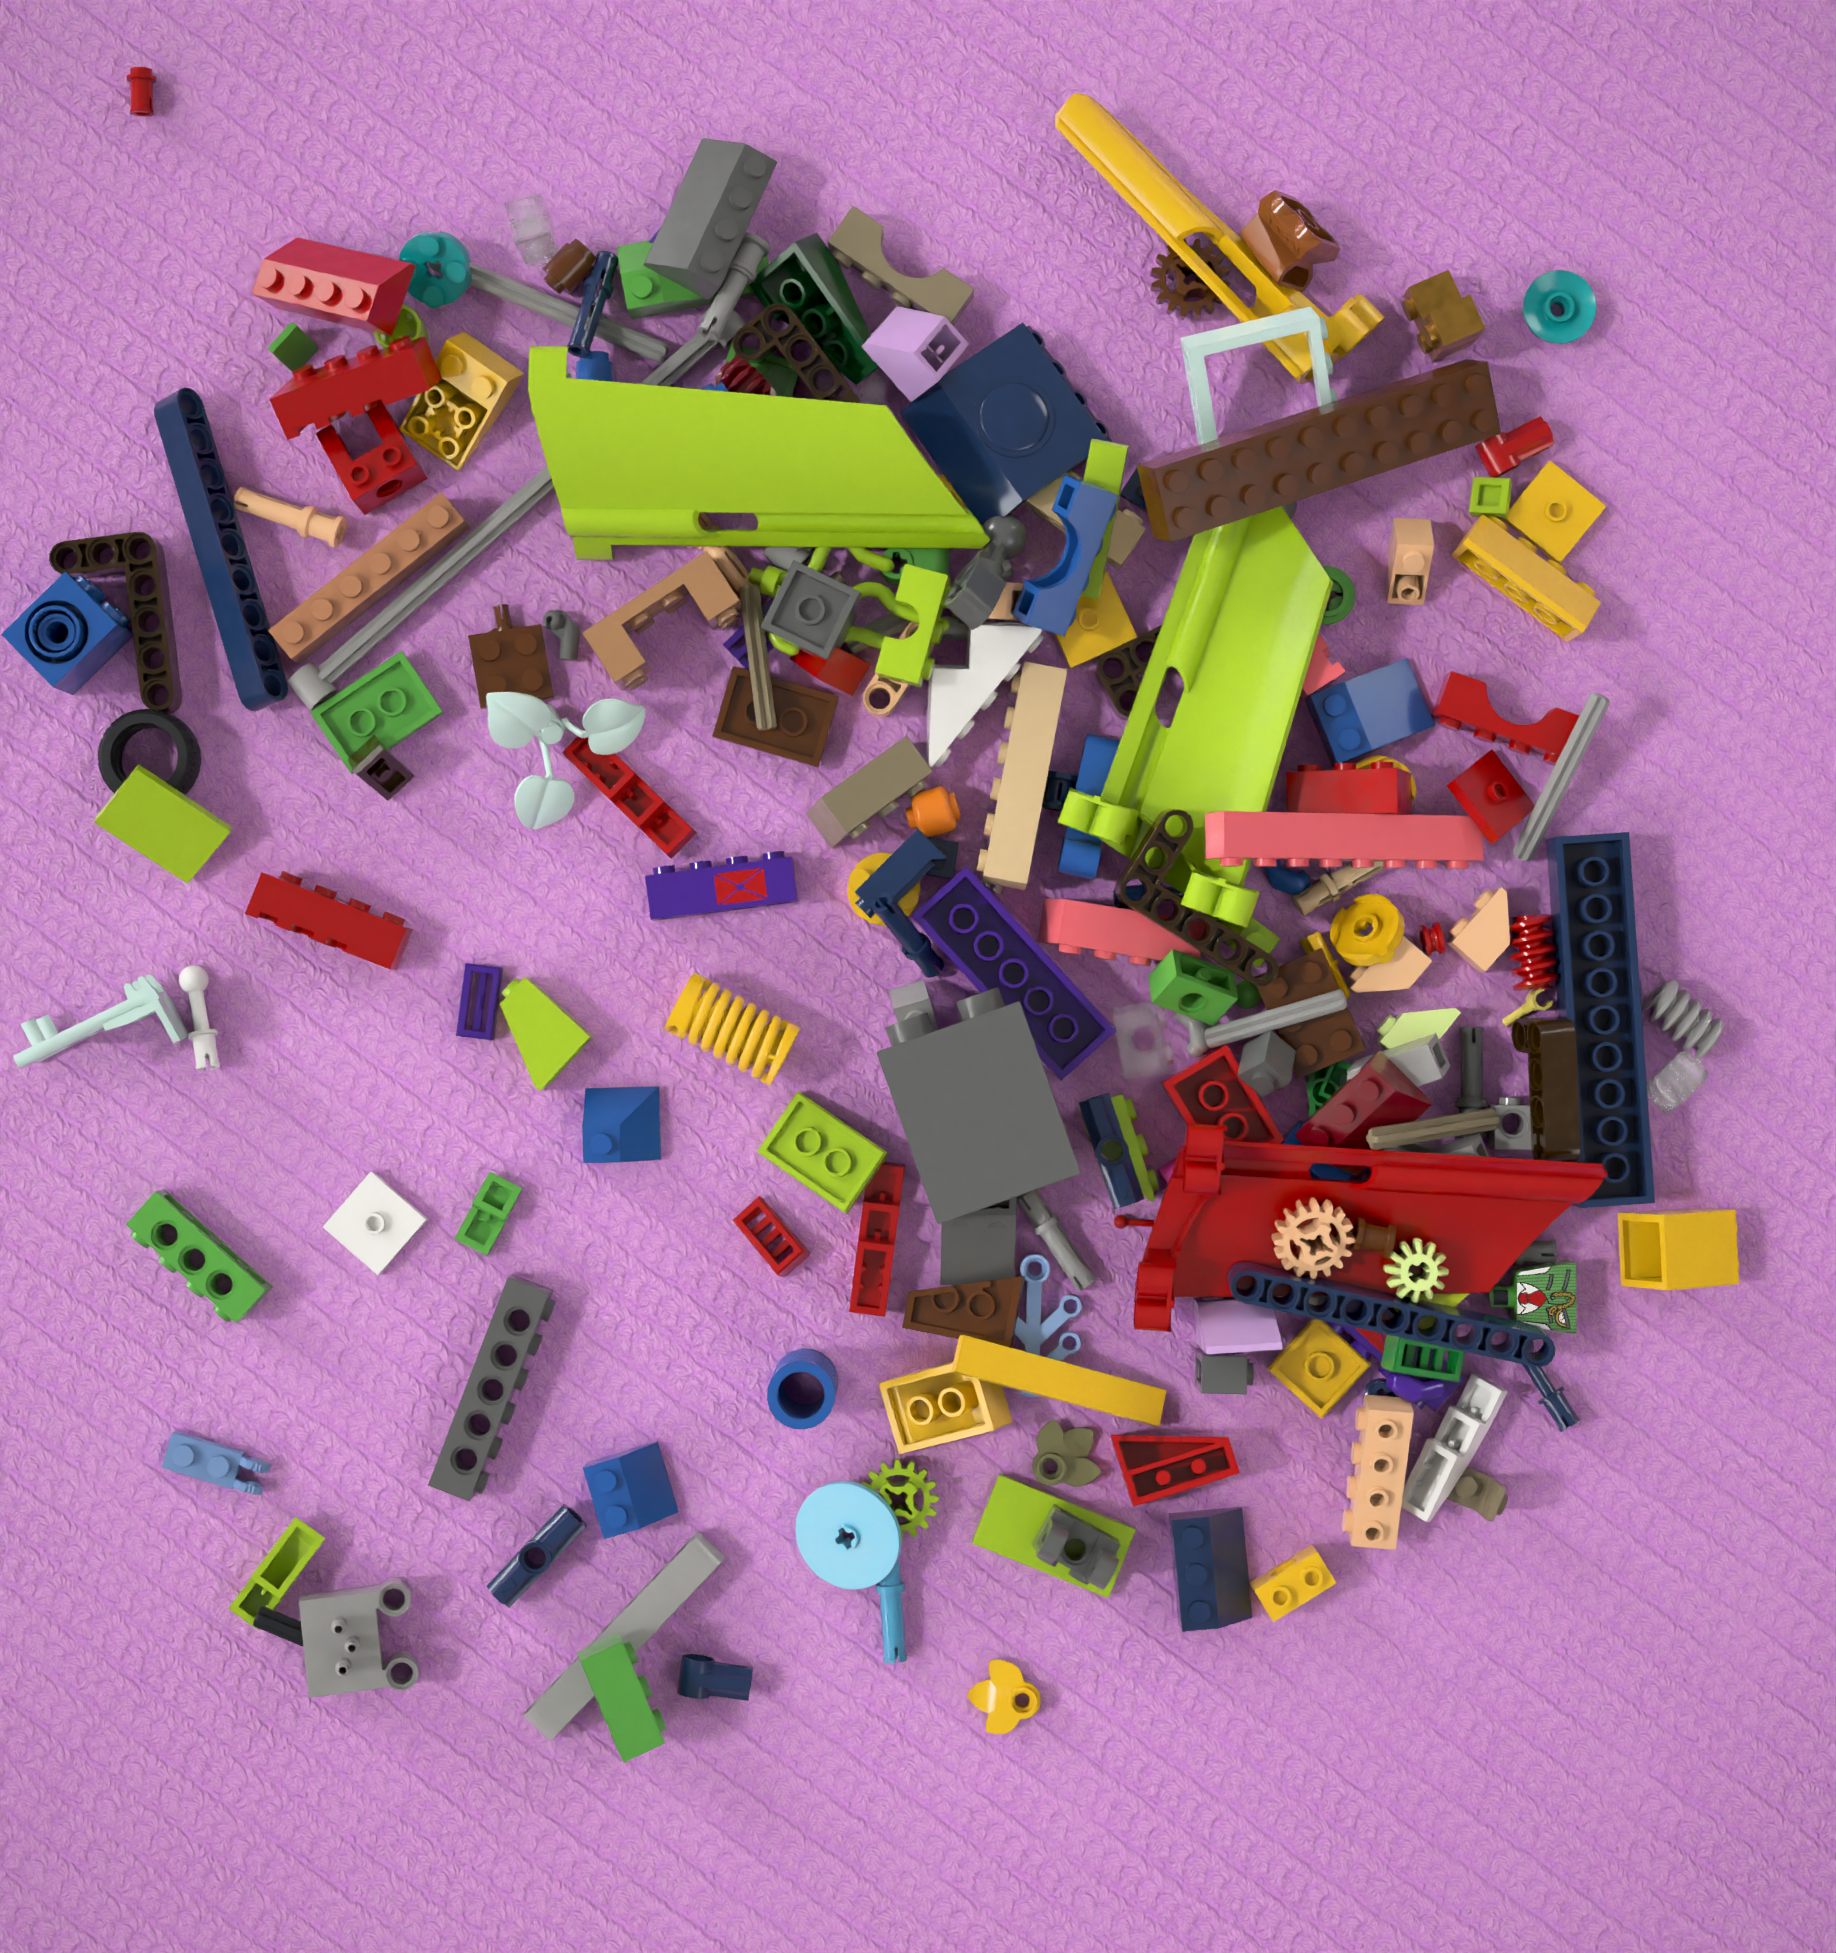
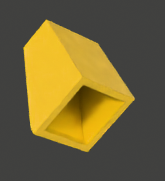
(1678, 1248)

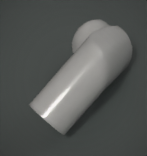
(1197, 1045)

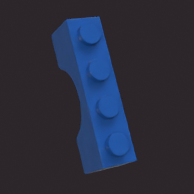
(1053, 598)

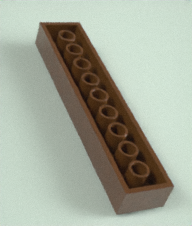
(1318, 450)

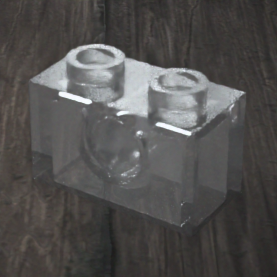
(532, 229)
(1127, 1022)

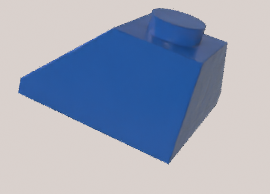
(621, 1124)

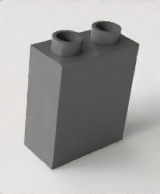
(976, 1106)

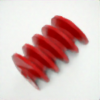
(1532, 952)

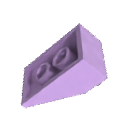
(1234, 1327)

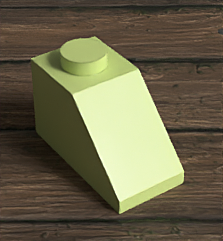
(1414, 1025)

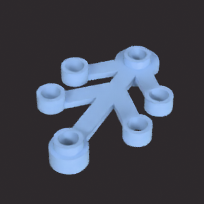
(1035, 1332)

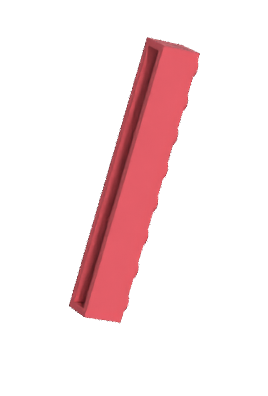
(1342, 837)

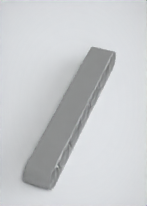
(633, 1624)

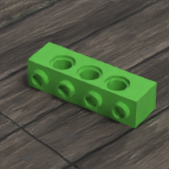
(247, 1286)

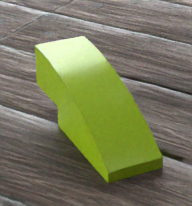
(278, 1570)

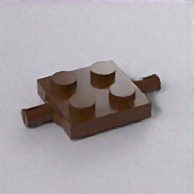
(510, 659)

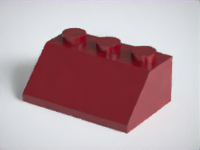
(1369, 1099)

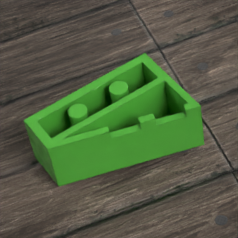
(622, 1697)

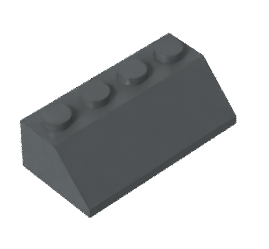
(710, 215)

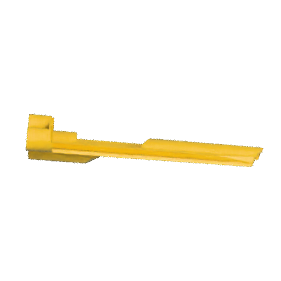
(1178, 213)

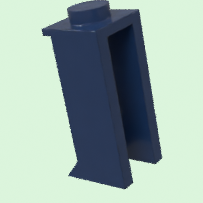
(899, 872)

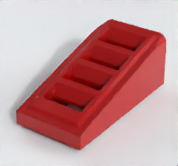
(771, 1257)

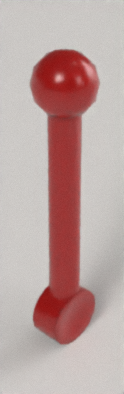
(1122, 1221)

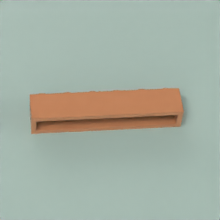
(369, 578)

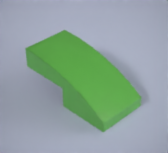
(488, 1214)

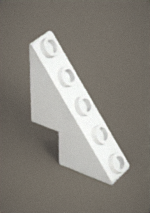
(961, 690)

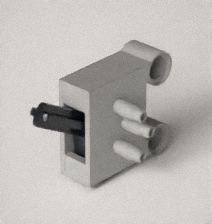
(344, 1638)

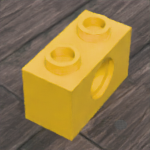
(1292, 1582)

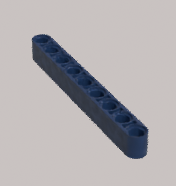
(220, 549)
(1404, 1325)

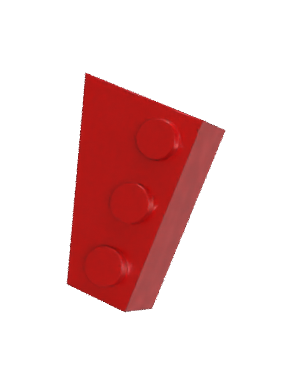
(1349, 789)
(1171, 1464)

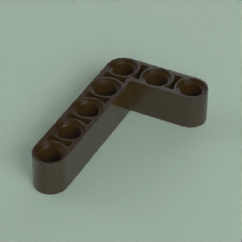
(141, 607)
(1182, 916)

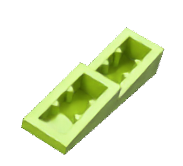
(1106, 469)

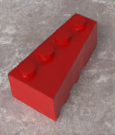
(354, 384)
(329, 920)

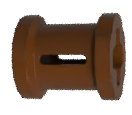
(1373, 1237)

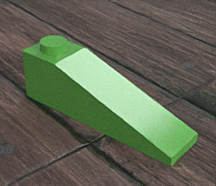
(654, 294)

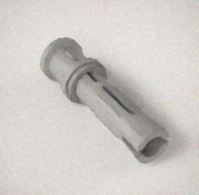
(739, 275)

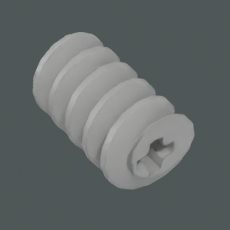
(1685, 1017)

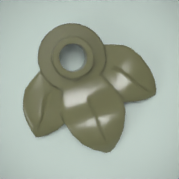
(1069, 1453)

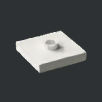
(375, 1223)

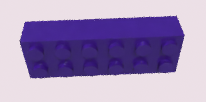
(999, 953)

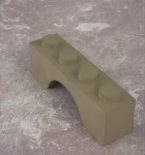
(859, 245)

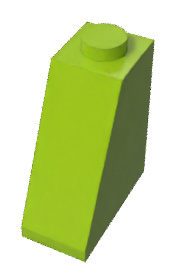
(542, 1031)

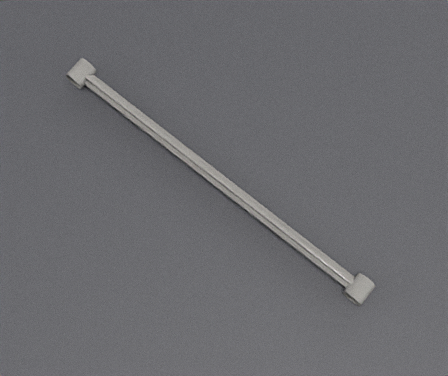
(315, 683)

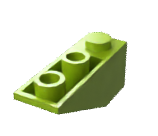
(1137, 1147)

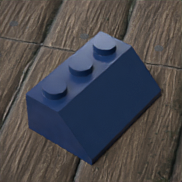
(1210, 1568)

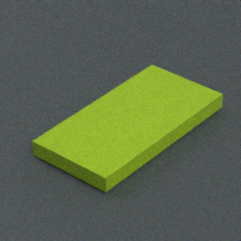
(1015, 1517)

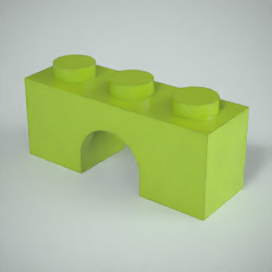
(909, 658)

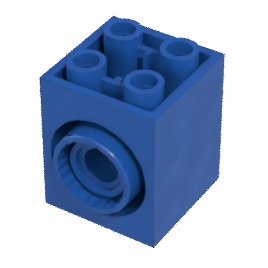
(93, 637)

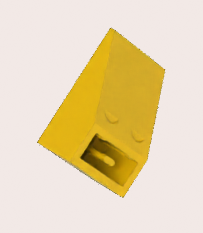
(464, 402)

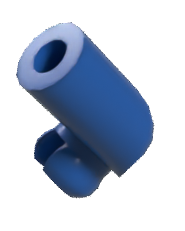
(1287, 880)

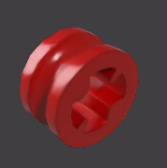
(1432, 939)

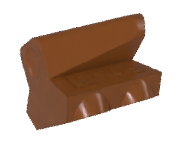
(1288, 240)

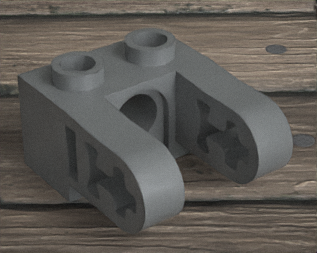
(1096, 1561)

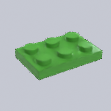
(383, 703)

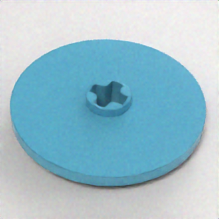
(853, 1509)

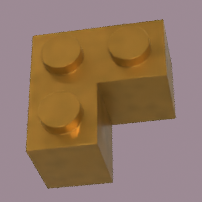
(1441, 316)

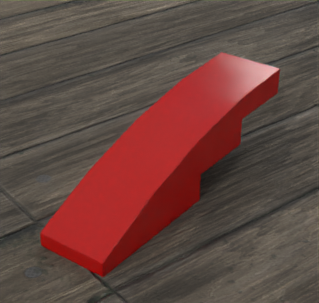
(631, 796)
(877, 1241)

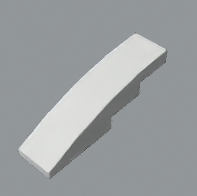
(1453, 1447)

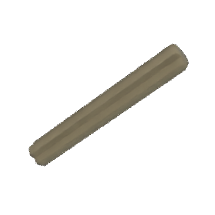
(757, 657)
(1432, 1128)

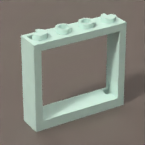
(1249, 333)

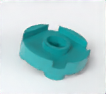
(455, 268)

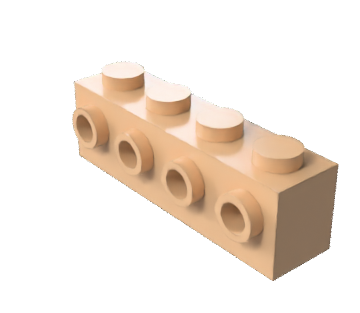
(1379, 1472)

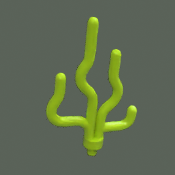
(772, 578)

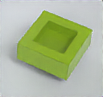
(1490, 497)

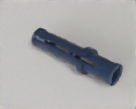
(603, 269)
(914, 943)

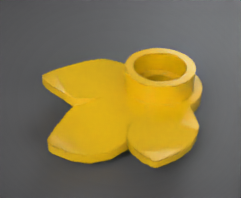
(998, 1697)

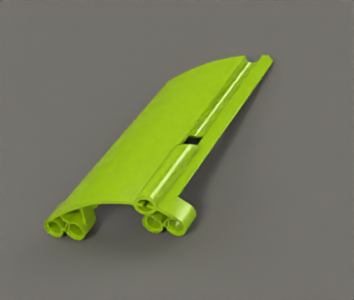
(814, 472)
(1243, 646)

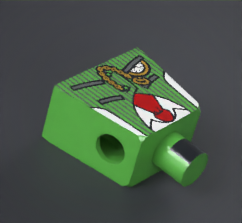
(1541, 1296)

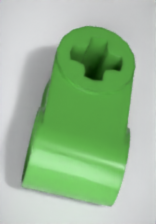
(927, 558)

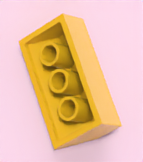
(1527, 578)

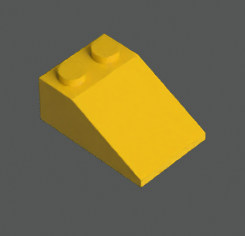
(941, 1407)

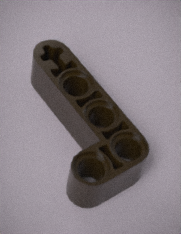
(786, 342)
(1131, 667)
(1551, 1086)

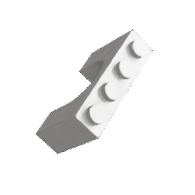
(1423, 1063)

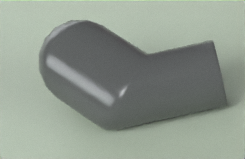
(566, 630)

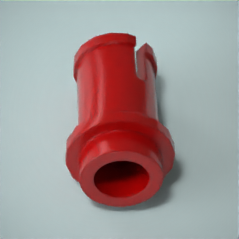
(141, 88)

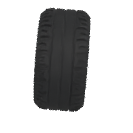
(127, 725)

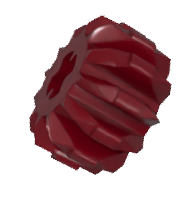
(743, 378)

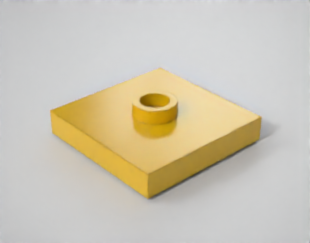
(1554, 512)
(1097, 627)
(1318, 1366)

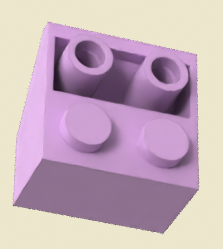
(914, 349)

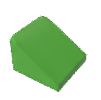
(293, 347)

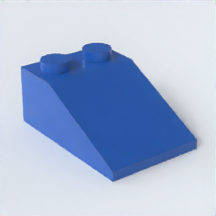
(1369, 712)

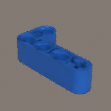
(1079, 850)

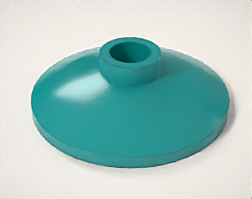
(1568, 292)

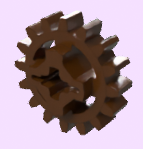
(1177, 271)

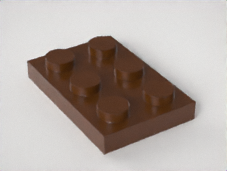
(800, 714)
(1320, 1039)

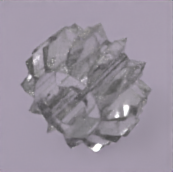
(1675, 1081)

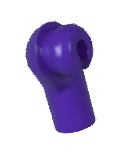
(1412, 1389)

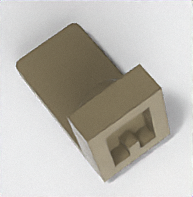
(1480, 1493)

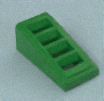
(1399, 1355)

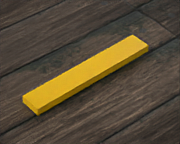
(1058, 1380)

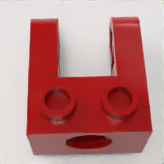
(380, 472)

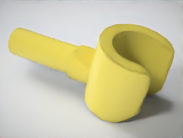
(1526, 1008)

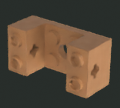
(699, 579)

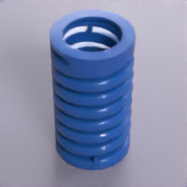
(793, 1413)

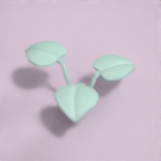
(519, 716)

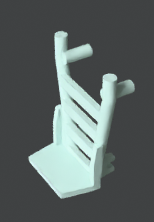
(143, 1000)

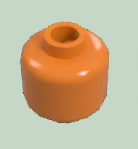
(933, 811)

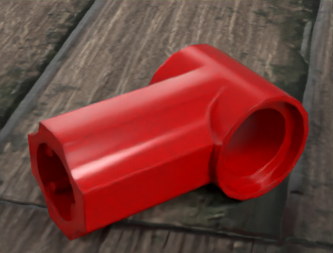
(1508, 449)

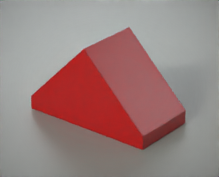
(841, 671)

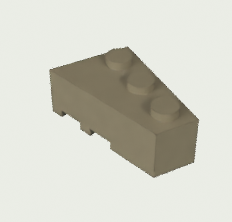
(870, 792)

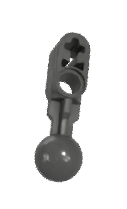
(981, 580)

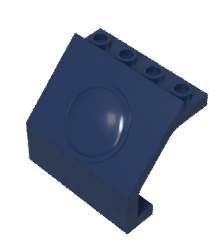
(1004, 424)

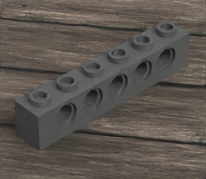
(449, 1472)

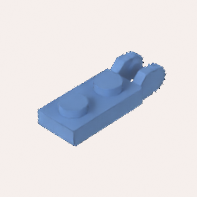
(212, 1462)

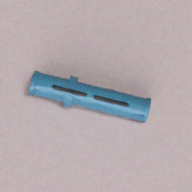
(892, 1616)

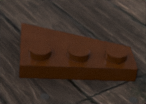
(972, 1309)

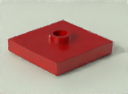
(1491, 796)

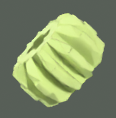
(1416, 1283)

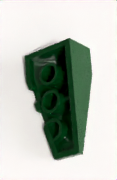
(815, 289)

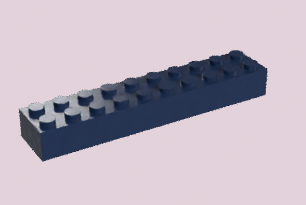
(1603, 1000)

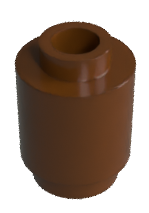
(569, 267)

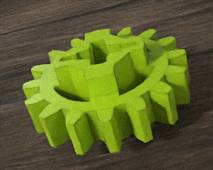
(910, 1486)

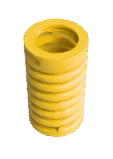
(731, 1034)

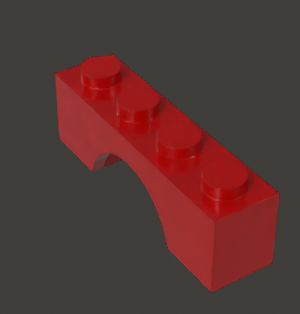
(1466, 705)

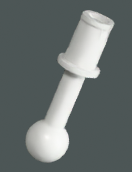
(194, 981)

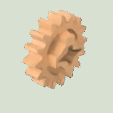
(1307, 1224)

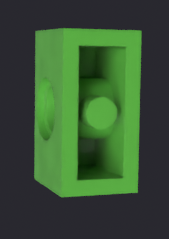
(1192, 987)

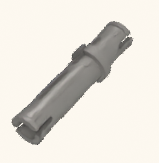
(1051, 1232)

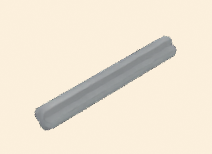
(1275, 1018)

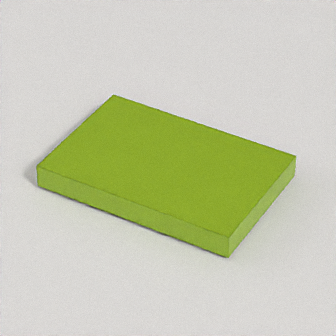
(163, 824)
(822, 1152)

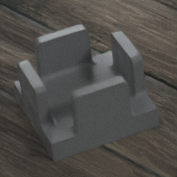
(812, 611)

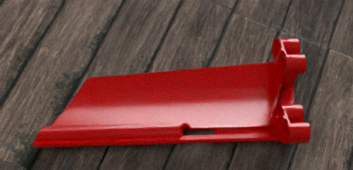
(1232, 1192)

